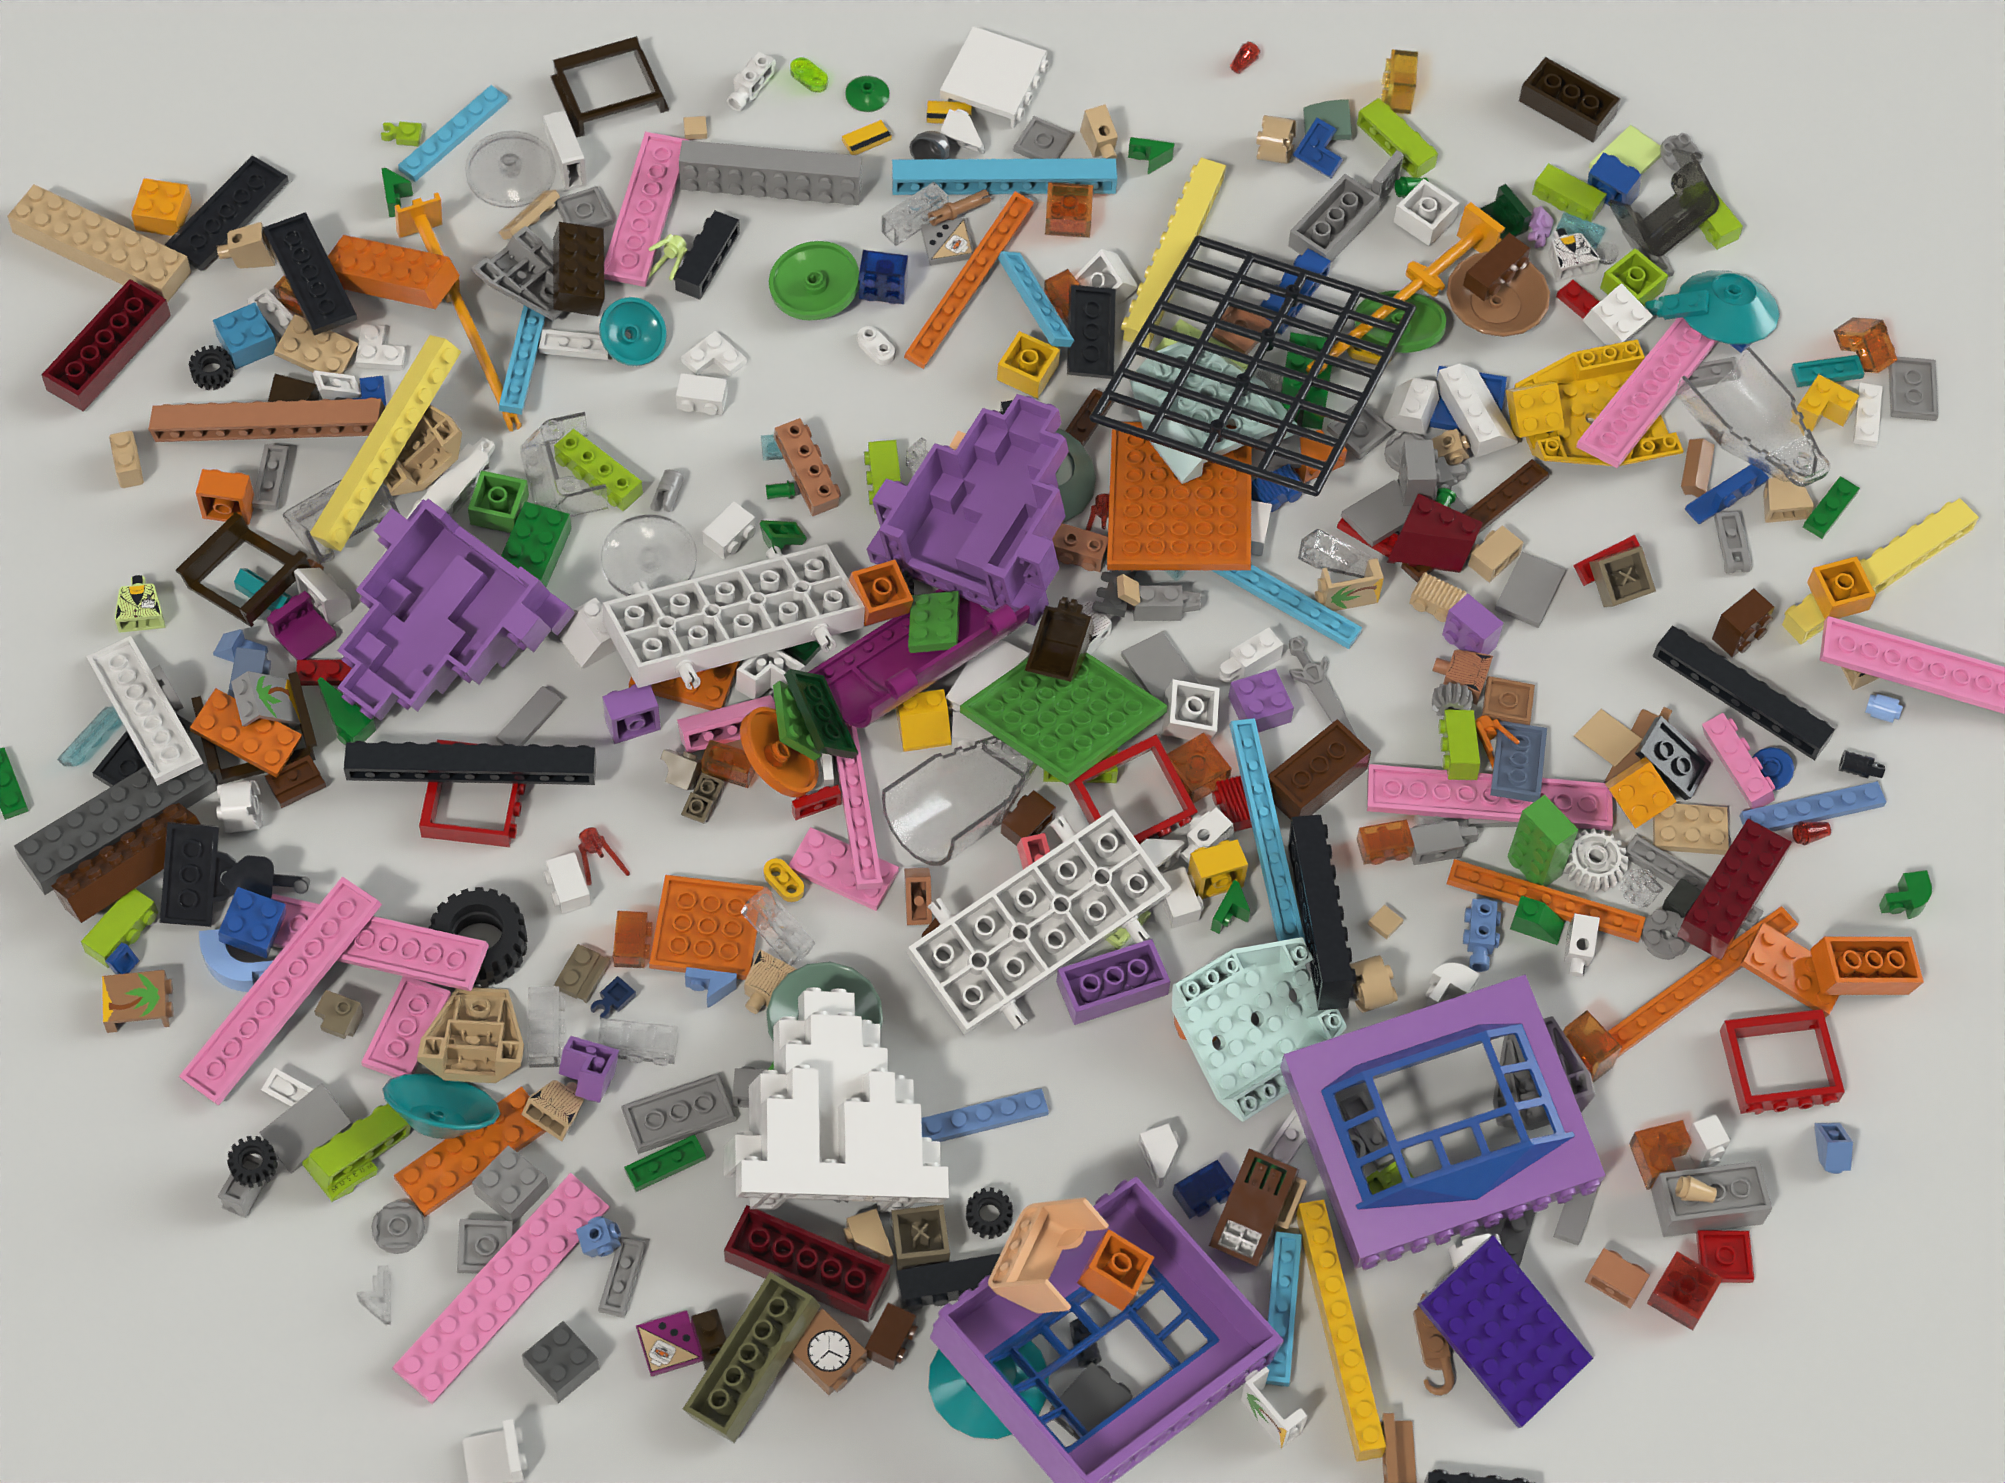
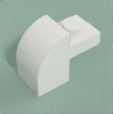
(1450, 979)

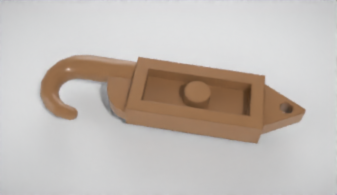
(1434, 1351)

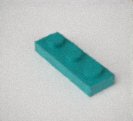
(1834, 369)

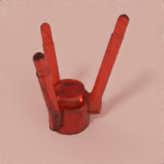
(1100, 508)
(593, 842)

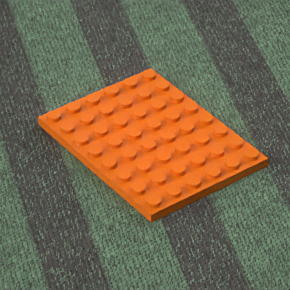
(1174, 524)

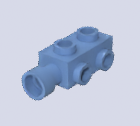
(1482, 919)

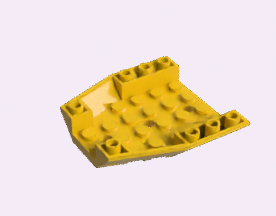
(1586, 386)

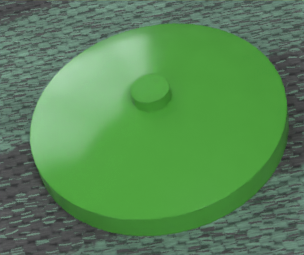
(814, 280)
(1423, 330)

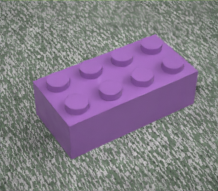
(1113, 981)

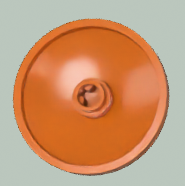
(774, 761)

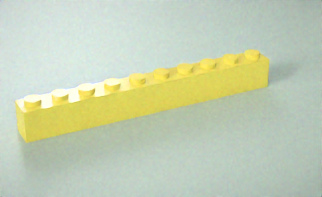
(1183, 228)
(385, 443)
(1892, 562)

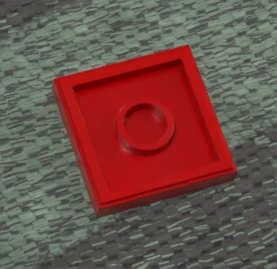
(1726, 1254)

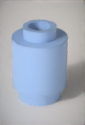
(1884, 708)

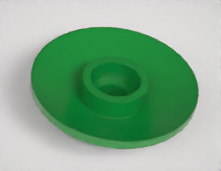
(870, 99)

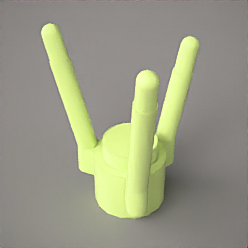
(673, 247)

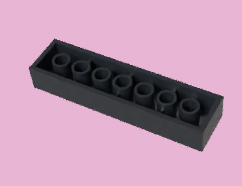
(1320, 912)

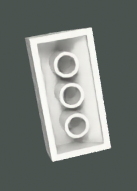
(1474, 409)

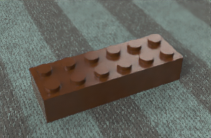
(119, 866)

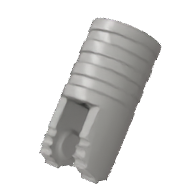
(667, 490)

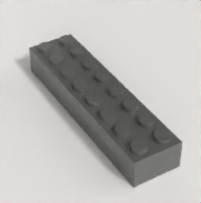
(105, 820)

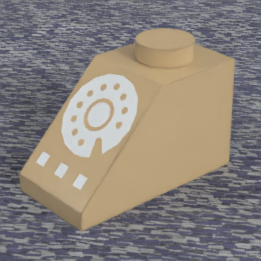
(868, 1236)

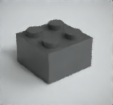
(560, 1362)

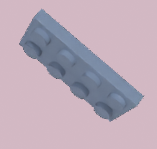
(1519, 766)

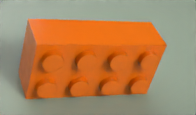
(1866, 965)

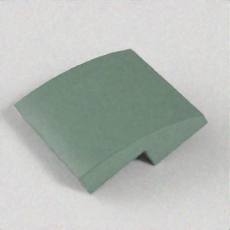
(1333, 113)

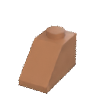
(918, 896)

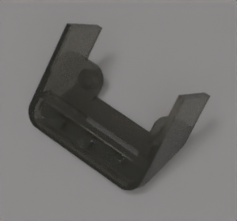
(1677, 216)

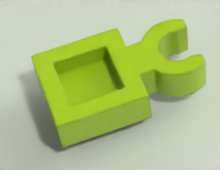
(405, 134)

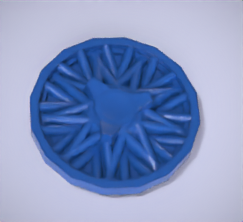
(1776, 765)

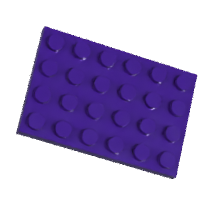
(1505, 1331)

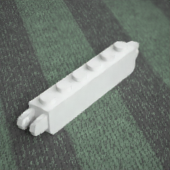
(460, 479)

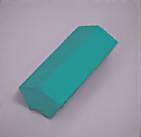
(249, 583)

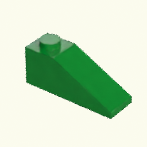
(347, 719)

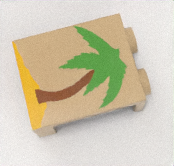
(1352, 592)

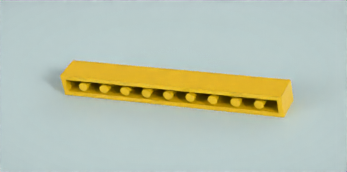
(1340, 1331)

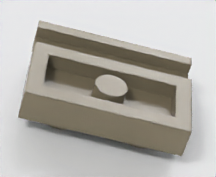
(582, 973)

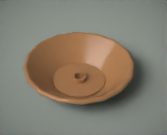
(1519, 306)

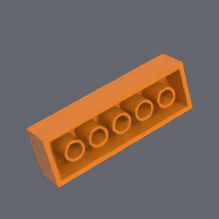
(392, 271)

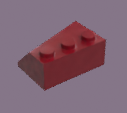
(1435, 536)

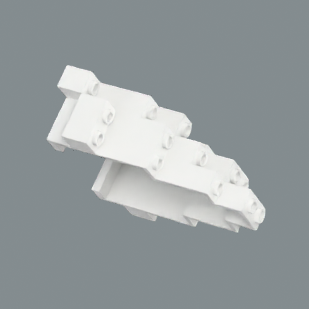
(833, 1118)

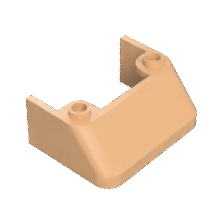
(1035, 1248)

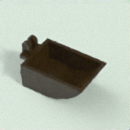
(1061, 641)

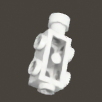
(751, 80)

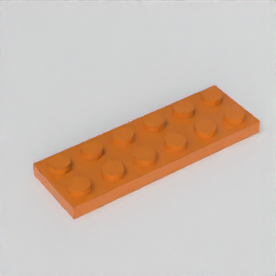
(459, 1160)

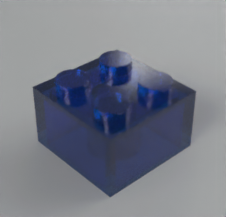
(883, 277)

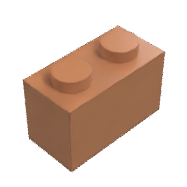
(1617, 1277)

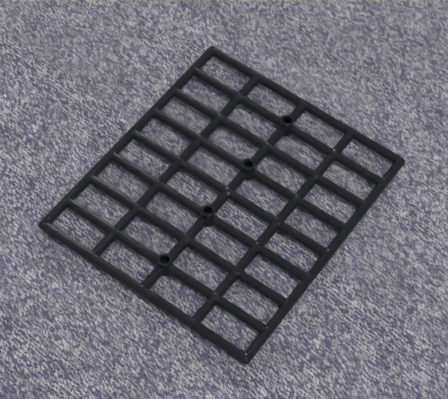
(1242, 381)

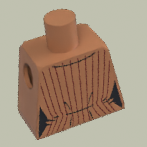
(1467, 669)

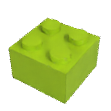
(1638, 275)

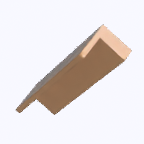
(1640, 728)
(1399, 1451)

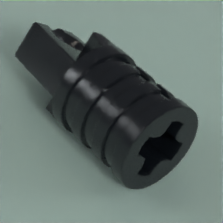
(1860, 765)
(1078, 1334)

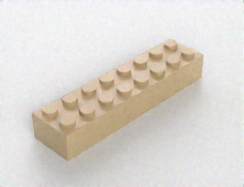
(98, 242)

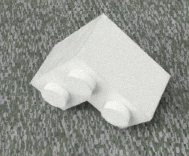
(763, 671)

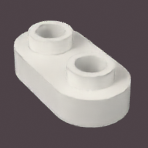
(875, 343)

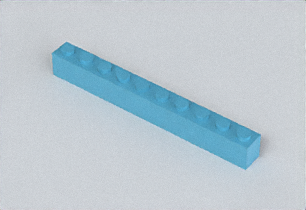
(1002, 175)

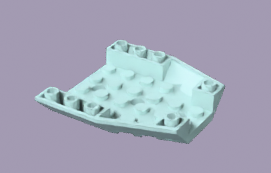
(1184, 465)
(1220, 1004)

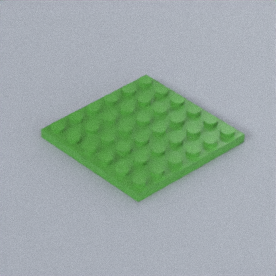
(1063, 722)

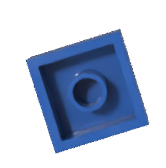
(1615, 179)
(252, 922)

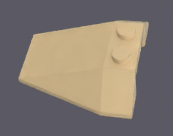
(426, 454)
(473, 1038)

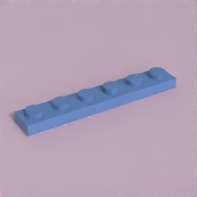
(1817, 807)
(985, 1116)

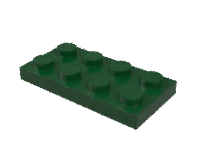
(821, 714)

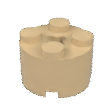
(1276, 139)
(1373, 984)

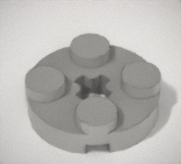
(1654, 940)

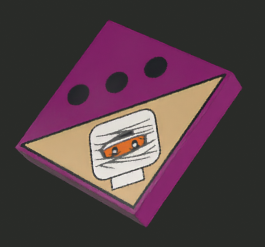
(668, 1343)

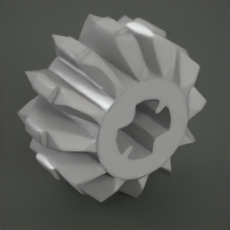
(1451, 698)

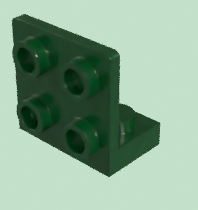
(1509, 212)

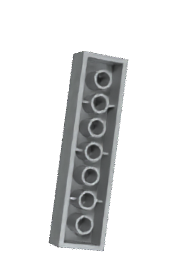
(770, 172)

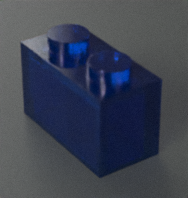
(1203, 1190)

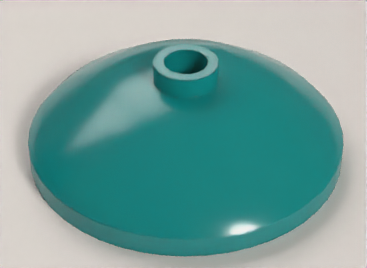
(643, 324)

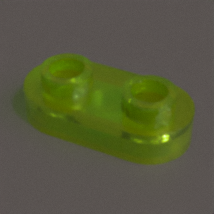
(812, 77)

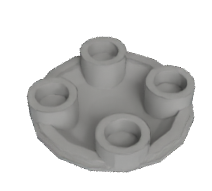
(1681, 142)

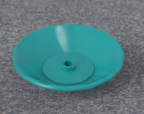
(1737, 307)
(440, 1106)
(965, 1408)

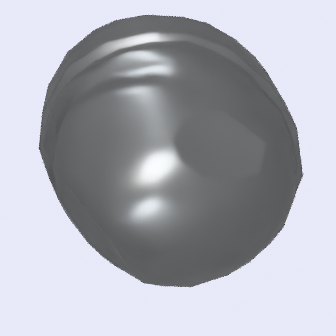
(930, 146)

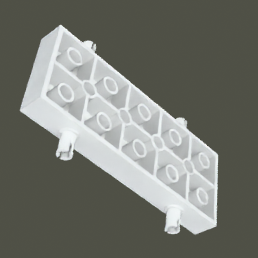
(733, 615)
(1038, 921)

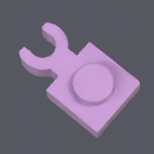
(1541, 224)

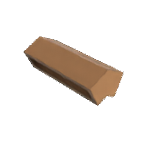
(1697, 467)

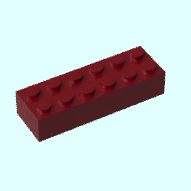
(106, 345)
(1734, 889)
(809, 1262)

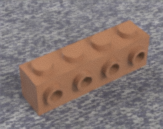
(807, 467)
(1080, 547)

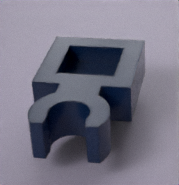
(614, 995)

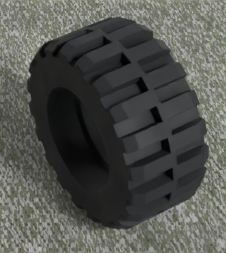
(491, 909)

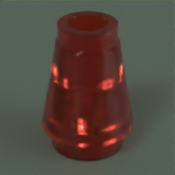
(1245, 57)
(1809, 832)

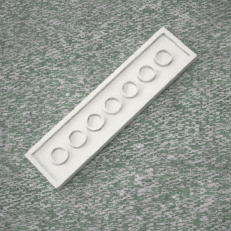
(144, 710)

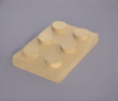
(315, 353)
(1692, 829)

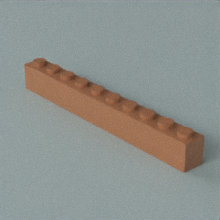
(264, 420)

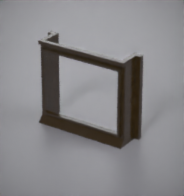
(566, 95)
(218, 547)
(248, 770)

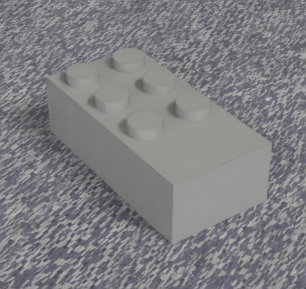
(1335, 219)

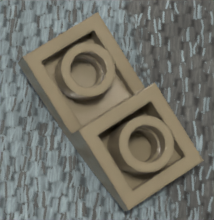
(703, 799)

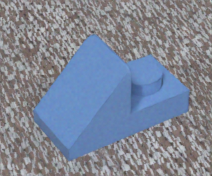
(230, 641)
(717, 983)

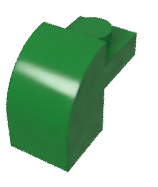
(1912, 897)

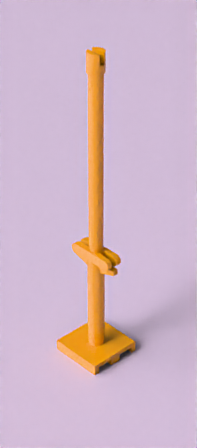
(422, 218)
(1475, 231)

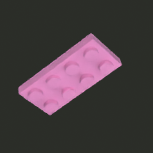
(830, 865)
(402, 1027)

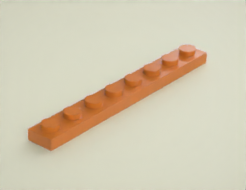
(1565, 905)

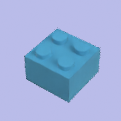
(245, 335)

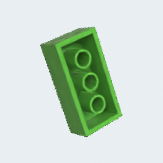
(1542, 842)

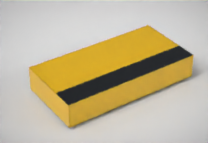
(938, 110)
(866, 138)

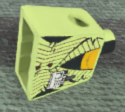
(138, 607)

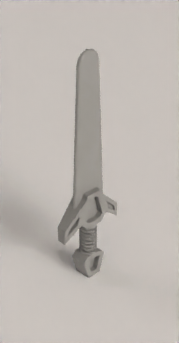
(1314, 677)

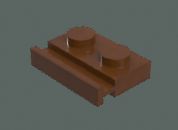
(296, 781)

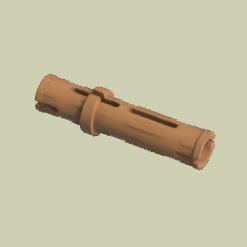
(952, 210)

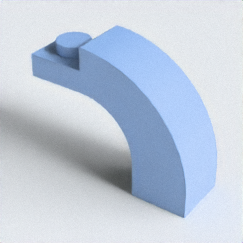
(224, 967)

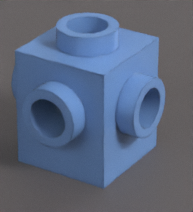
(599, 1237)

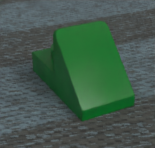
(1156, 152)
(395, 188)
(781, 533)
(1232, 905)

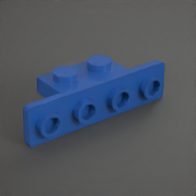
(1726, 493)

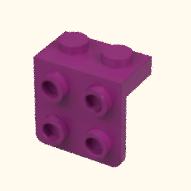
(300, 627)

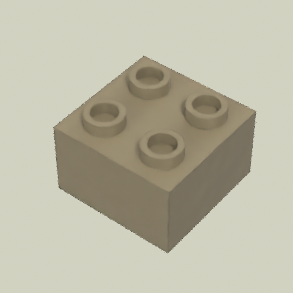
(1622, 576)
(920, 1236)

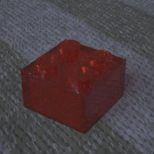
(1684, 1290)

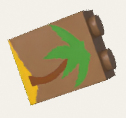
(136, 998)

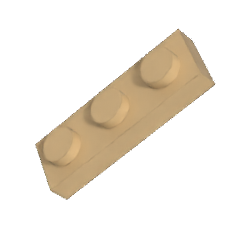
(531, 213)

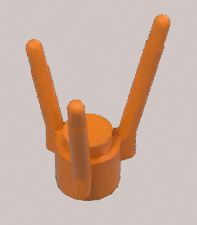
(1486, 731)

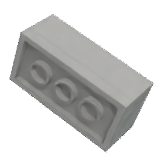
(1739, 1200)

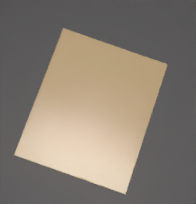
(1607, 737)

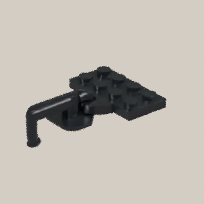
(194, 875)

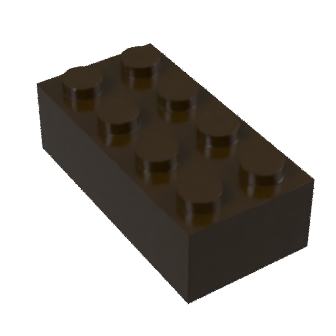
(1569, 99)
(578, 269)

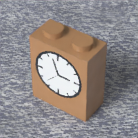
(828, 1353)

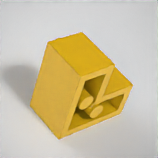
(1826, 400)

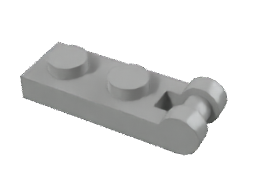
(1732, 541)

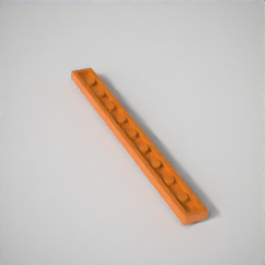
(968, 280)
(1693, 985)

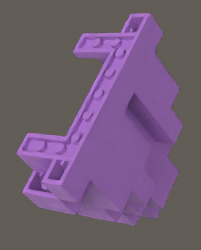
(982, 512)
(439, 612)

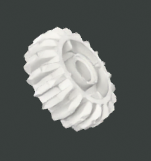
(1594, 875)

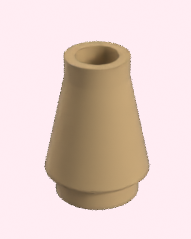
(1694, 1190)

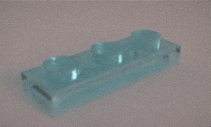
(89, 737)

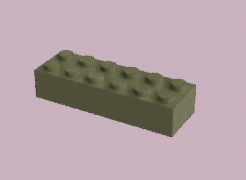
(752, 1357)

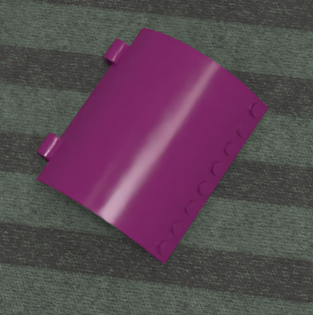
(882, 673)

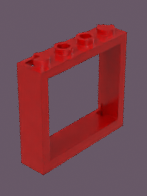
(1151, 743)
(433, 830)
(1774, 1025)

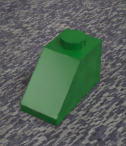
(1537, 921)

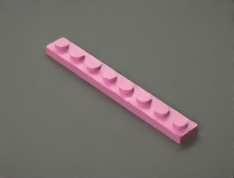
(858, 818)

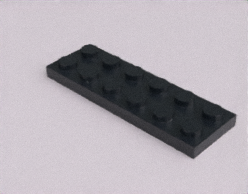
(227, 210)
(310, 273)

